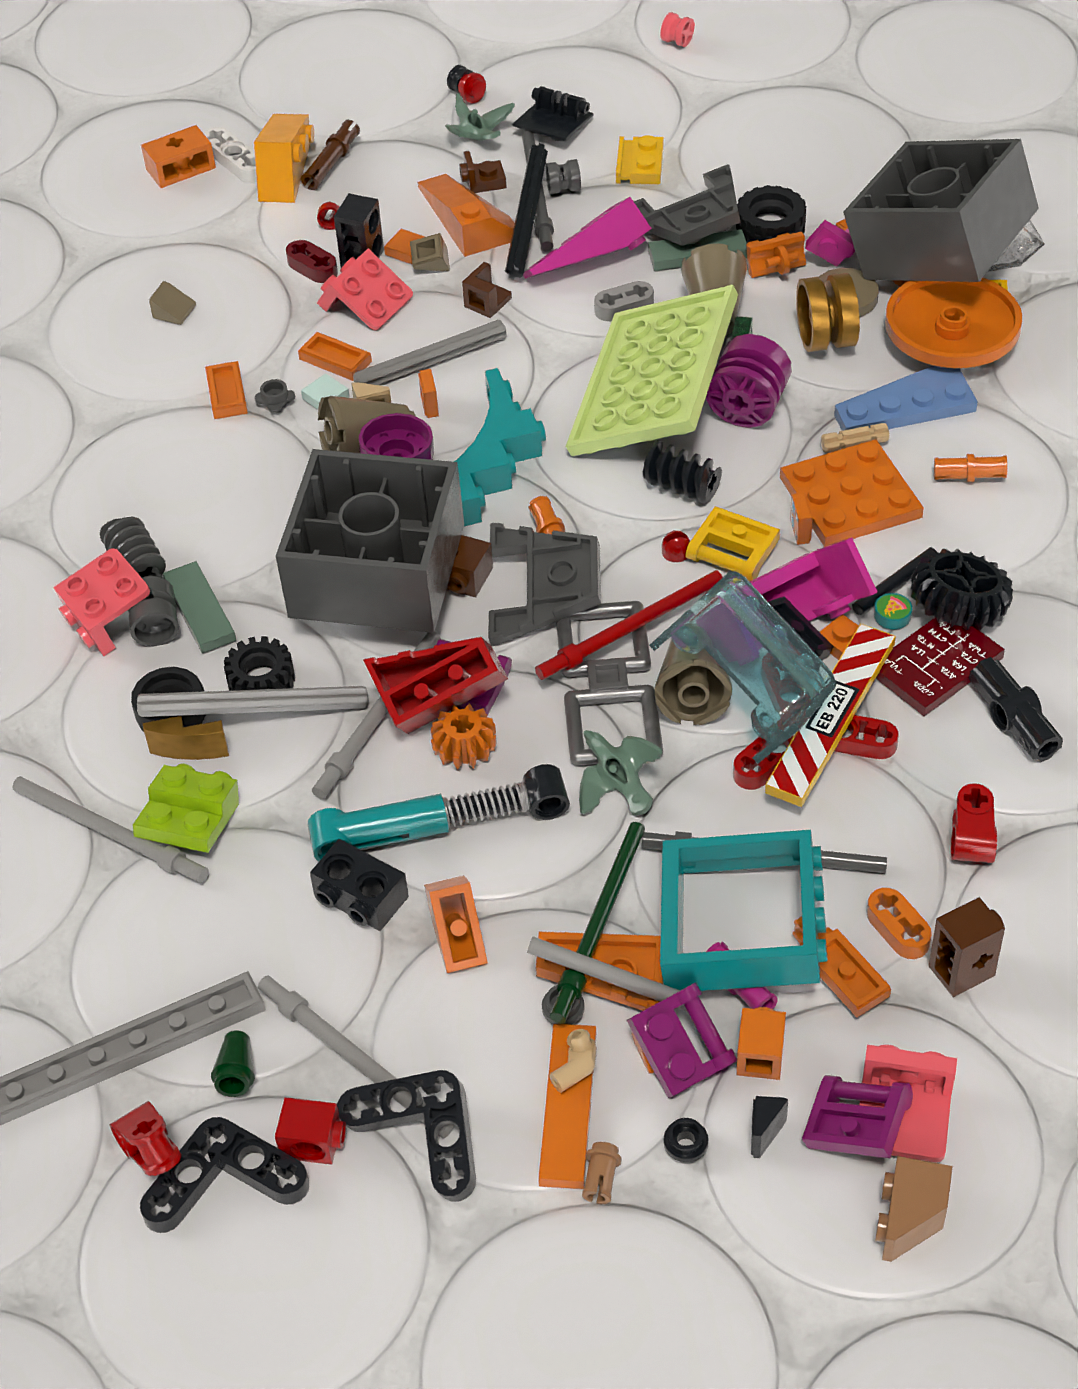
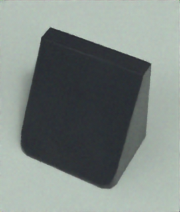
(767, 1120)

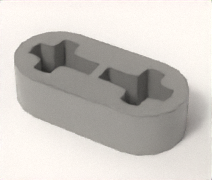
(622, 298)

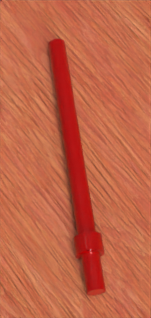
(573, 655)

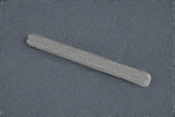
(251, 701)

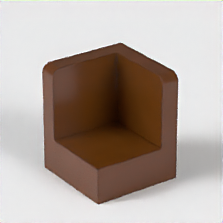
(481, 294)

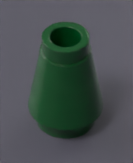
(234, 1066)

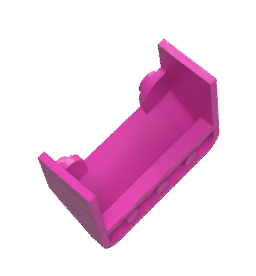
(820, 581)

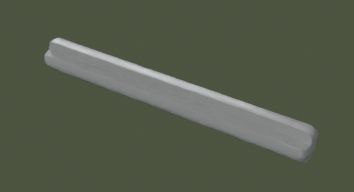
(432, 354)

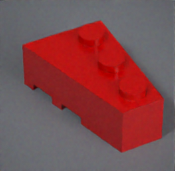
(433, 679)

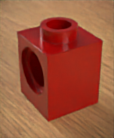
(310, 1130)

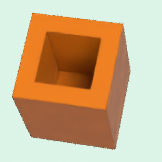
(761, 1043)

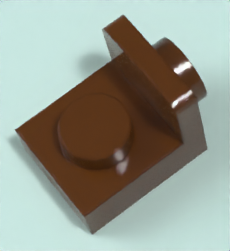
(482, 176)

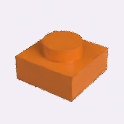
(839, 634)

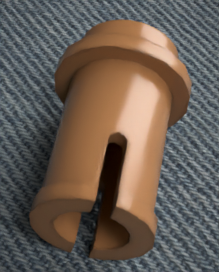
(602, 1161)

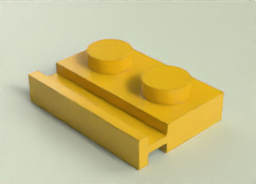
(640, 160)

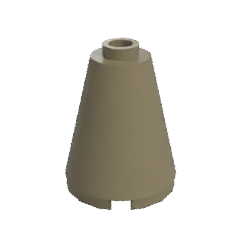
(713, 268)
(347, 416)
(692, 687)

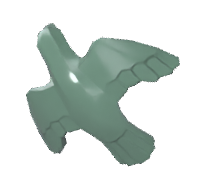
(477, 126)
(617, 771)

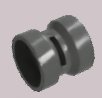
(570, 176)

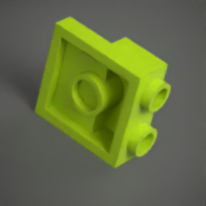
(187, 807)

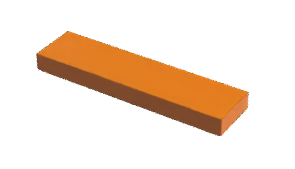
(565, 1120)

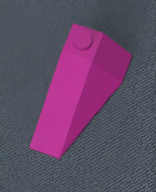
(607, 233)

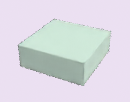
(323, 387)

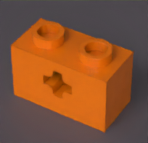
(178, 156)

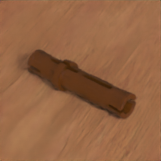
(336, 146)

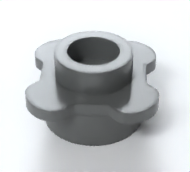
(274, 395)

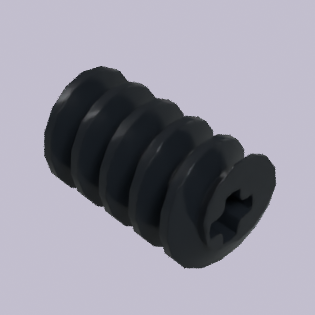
(680, 474)

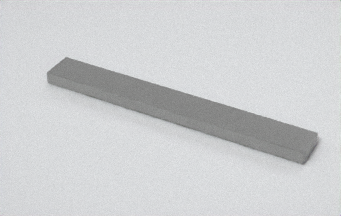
(128, 1046)

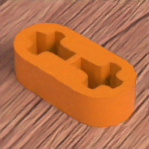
(903, 920)

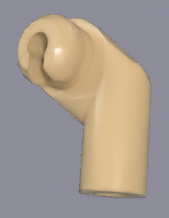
(580, 1061)

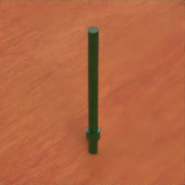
(573, 982)

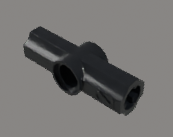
(1015, 709)

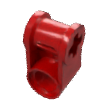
(974, 825)
(145, 1140)

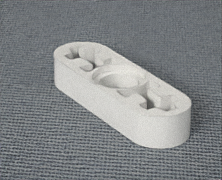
(233, 145)

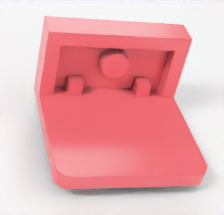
(367, 289)
(100, 595)
(932, 1080)

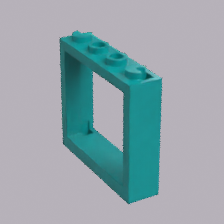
(746, 966)

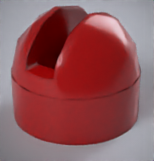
(322, 211)
(675, 546)

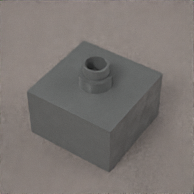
(942, 210)
(371, 540)

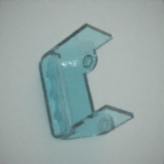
(758, 654)

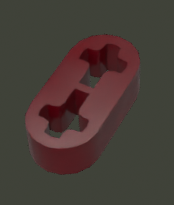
(311, 261)

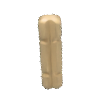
(847, 438)

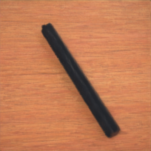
(526, 211)

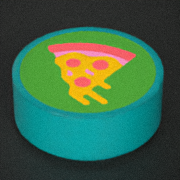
(893, 611)

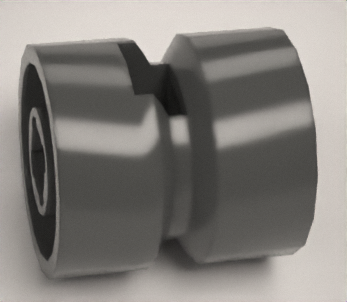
(155, 617)

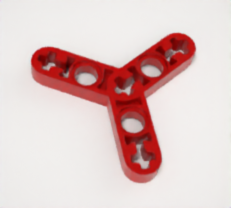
(851, 745)

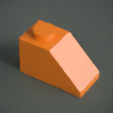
(456, 923)

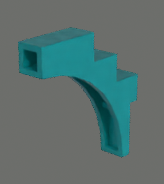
(505, 438)

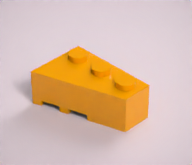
(281, 156)

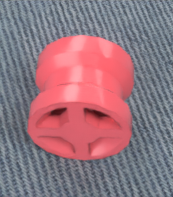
(677, 29)

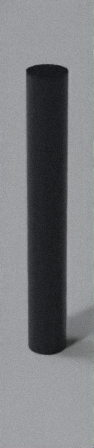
(889, 584)

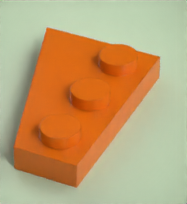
(628, 952)

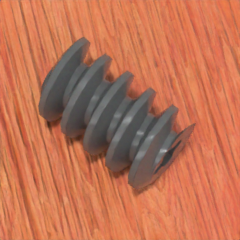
(135, 545)

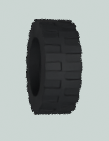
(770, 200)

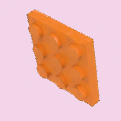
(852, 492)

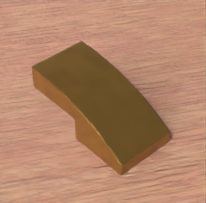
(195, 742)

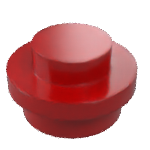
(472, 87)

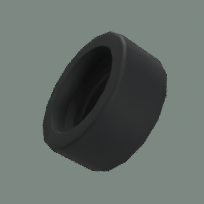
(167, 681)

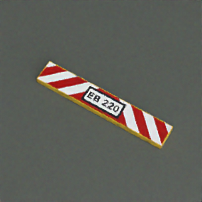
(820, 735)

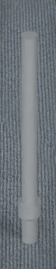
(341, 762)
(168, 857)
(296, 1009)

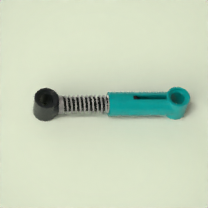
(539, 793)

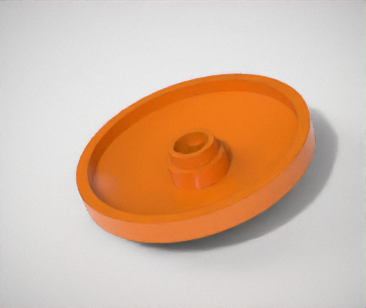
(953, 322)

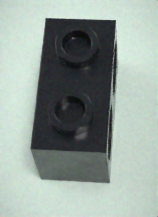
(358, 227)
(362, 879)

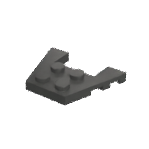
(697, 215)
(560, 578)

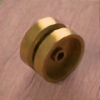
(827, 312)

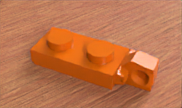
(848, 972)

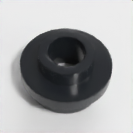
(685, 1129)

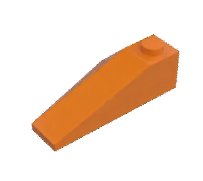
(467, 216)

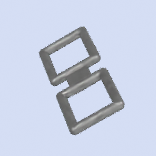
(608, 680)

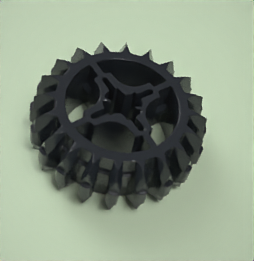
(961, 589)

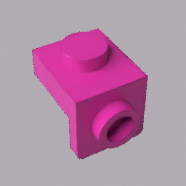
(830, 243)

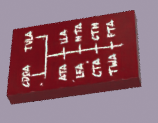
(935, 663)

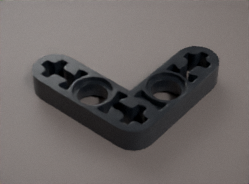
(435, 1115)
(226, 1158)

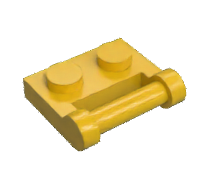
(737, 535)

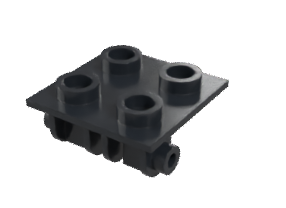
(554, 114)

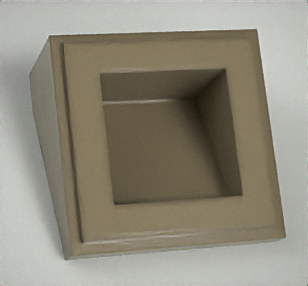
(430, 253)
(170, 304)

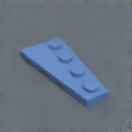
(910, 400)

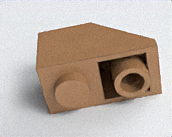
(917, 1205)

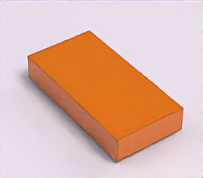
(334, 355)
(226, 390)

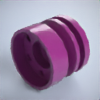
(749, 380)
(397, 436)

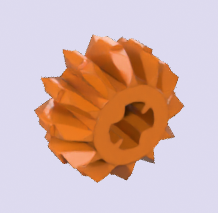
(463, 736)

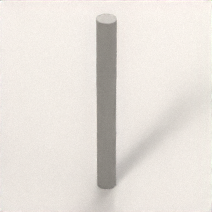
(600, 970)

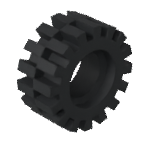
(255, 656)

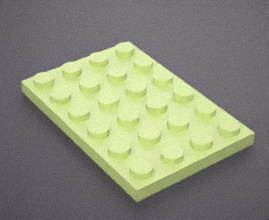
(653, 372)

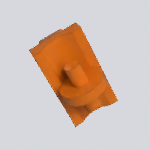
(776, 254)

